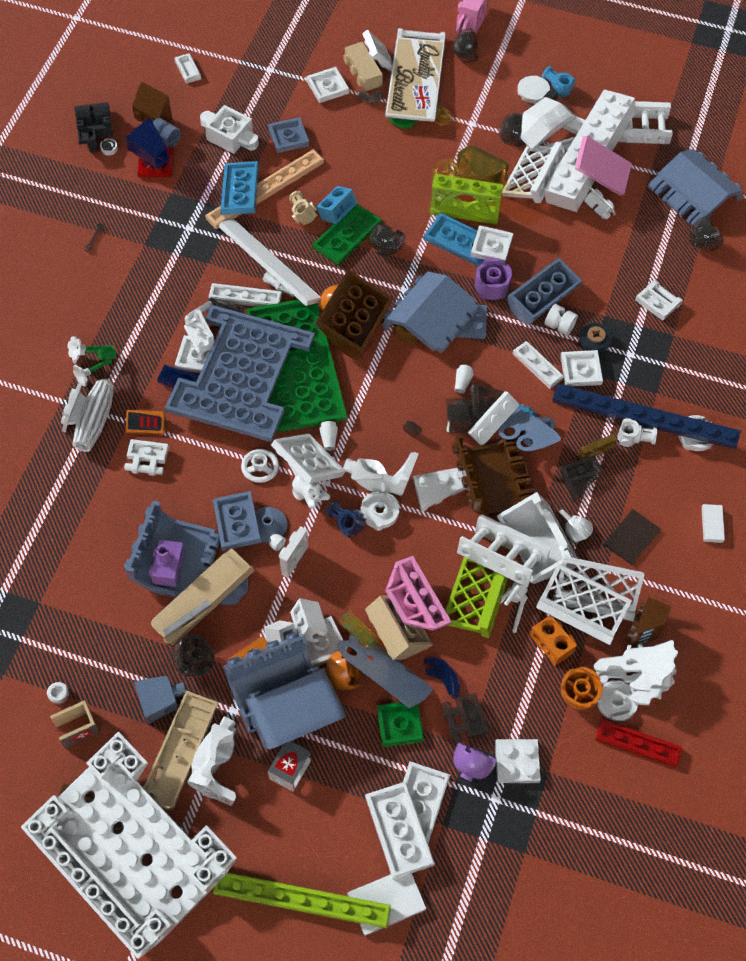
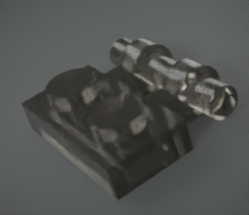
(471, 715)

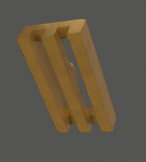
(598, 447)

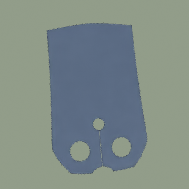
(386, 672)

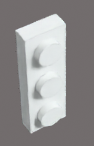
(493, 418)

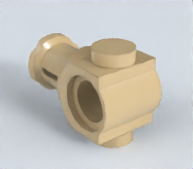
(302, 209)

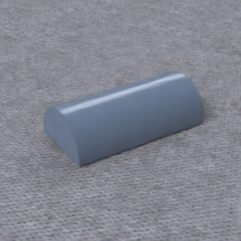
(543, 291)

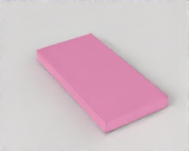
(603, 165)

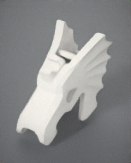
(653, 669)

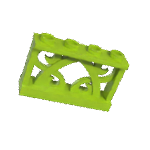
(453, 207)

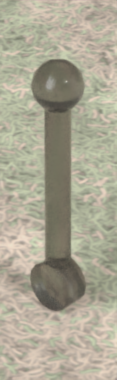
(100, 227)

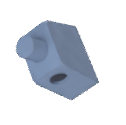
(158, 697)

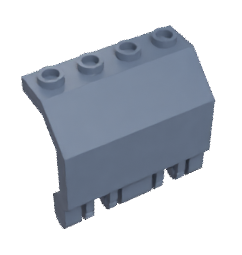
(694, 185)
(266, 670)

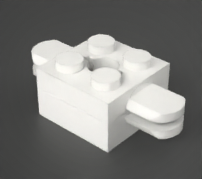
(229, 129)

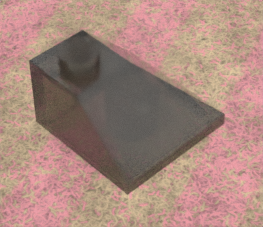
(459, 415)

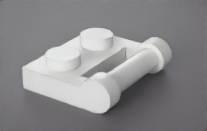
(656, 303)

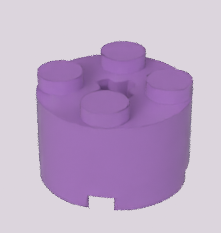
(493, 279)

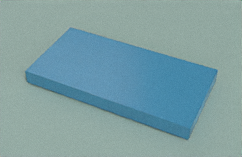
(239, 188)
(453, 237)

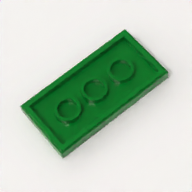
(346, 235)

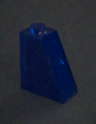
(148, 144)

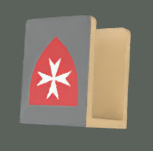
(70, 714)

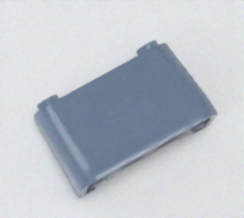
(295, 708)

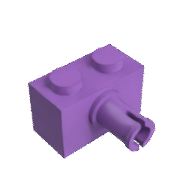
(167, 563)

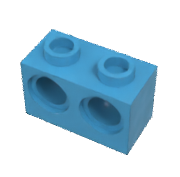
(336, 204)

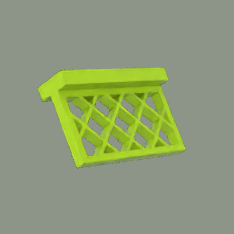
(492, 603)

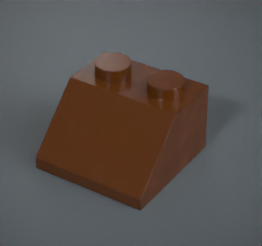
(151, 104)

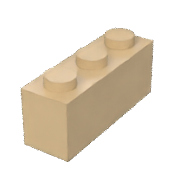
(363, 66)

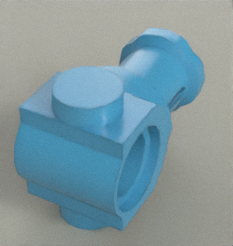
(561, 82)

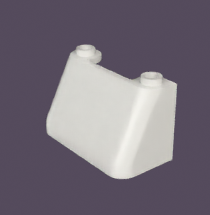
(538, 521)

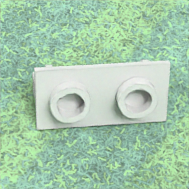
(604, 207)

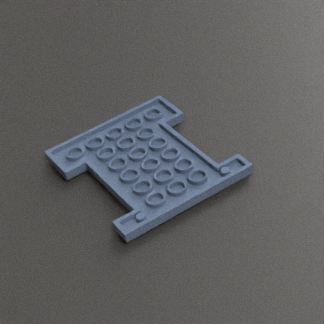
(239, 375)

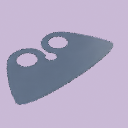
(535, 429)

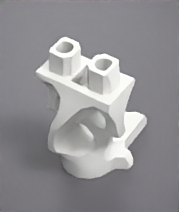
(374, 478)
(211, 753)

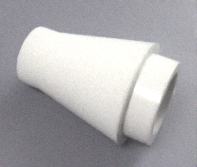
(463, 377)
(328, 433)

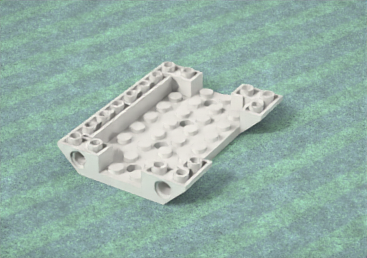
(109, 866)

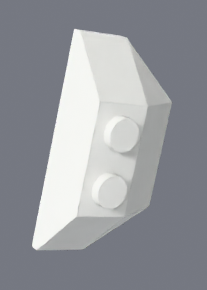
(543, 121)

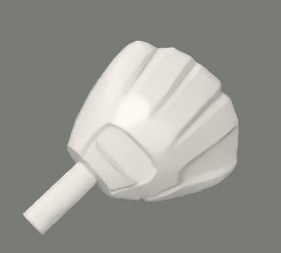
(577, 527)

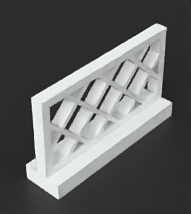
(544, 173)
(586, 599)
(575, 619)

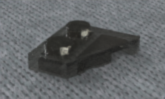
(580, 475)

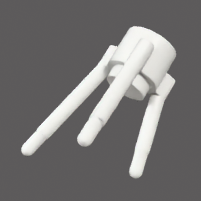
(516, 594)

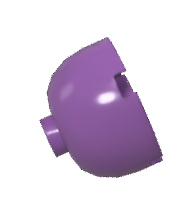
(472, 762)

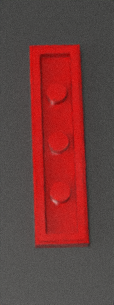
(638, 743)

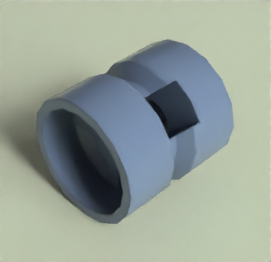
(168, 132)

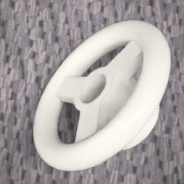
(259, 456)

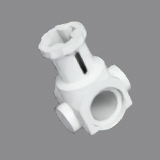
(636, 434)

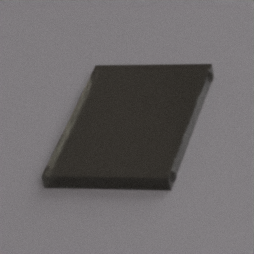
(632, 537)

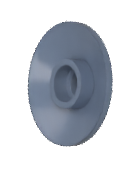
(277, 525)

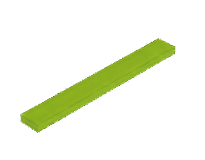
(304, 900)

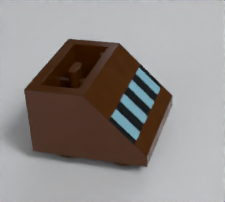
(648, 622)

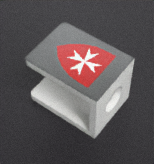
(289, 765)

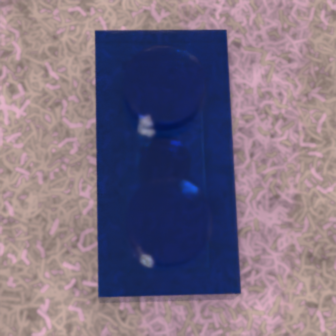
(170, 375)

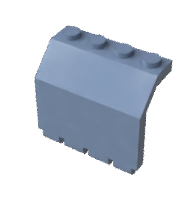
(433, 310)
(197, 543)

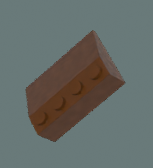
(353, 314)

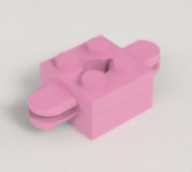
(471, 14)

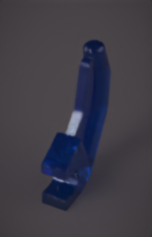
(445, 673)

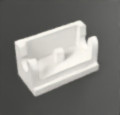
(199, 332)
(308, 619)

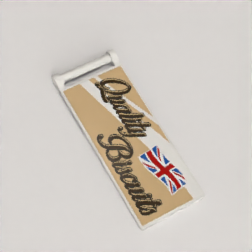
(415, 76)

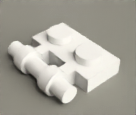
(148, 452)

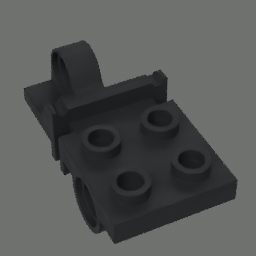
(93, 123)

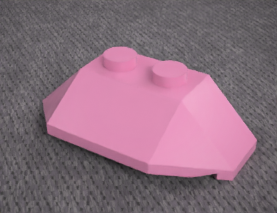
(415, 597)

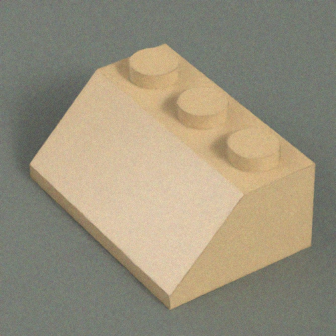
(399, 639)

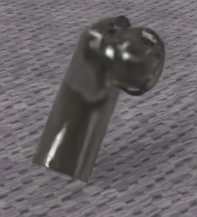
(376, 98)

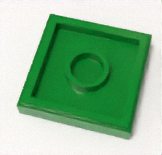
(399, 724)

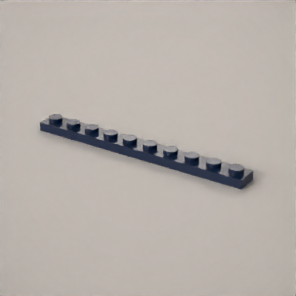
(647, 416)

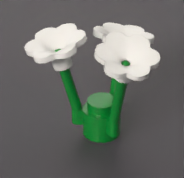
(77, 349)

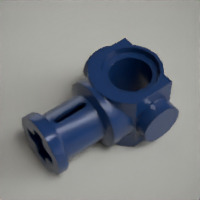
(345, 518)

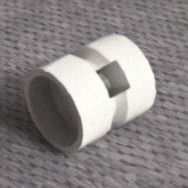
(560, 319)

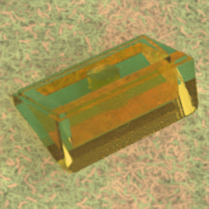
(359, 629)

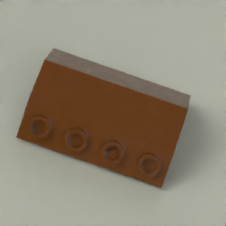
(492, 475)

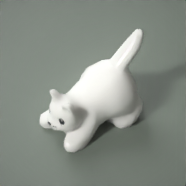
(311, 492)

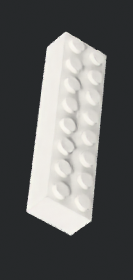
(605, 125)

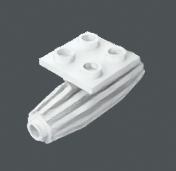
(88, 413)

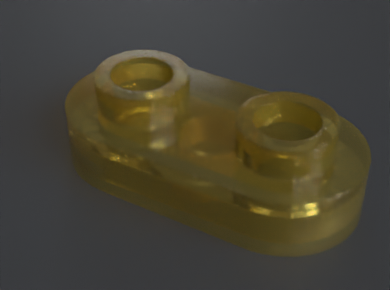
(442, 119)

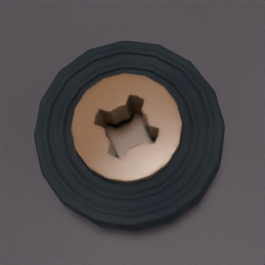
(600, 342)

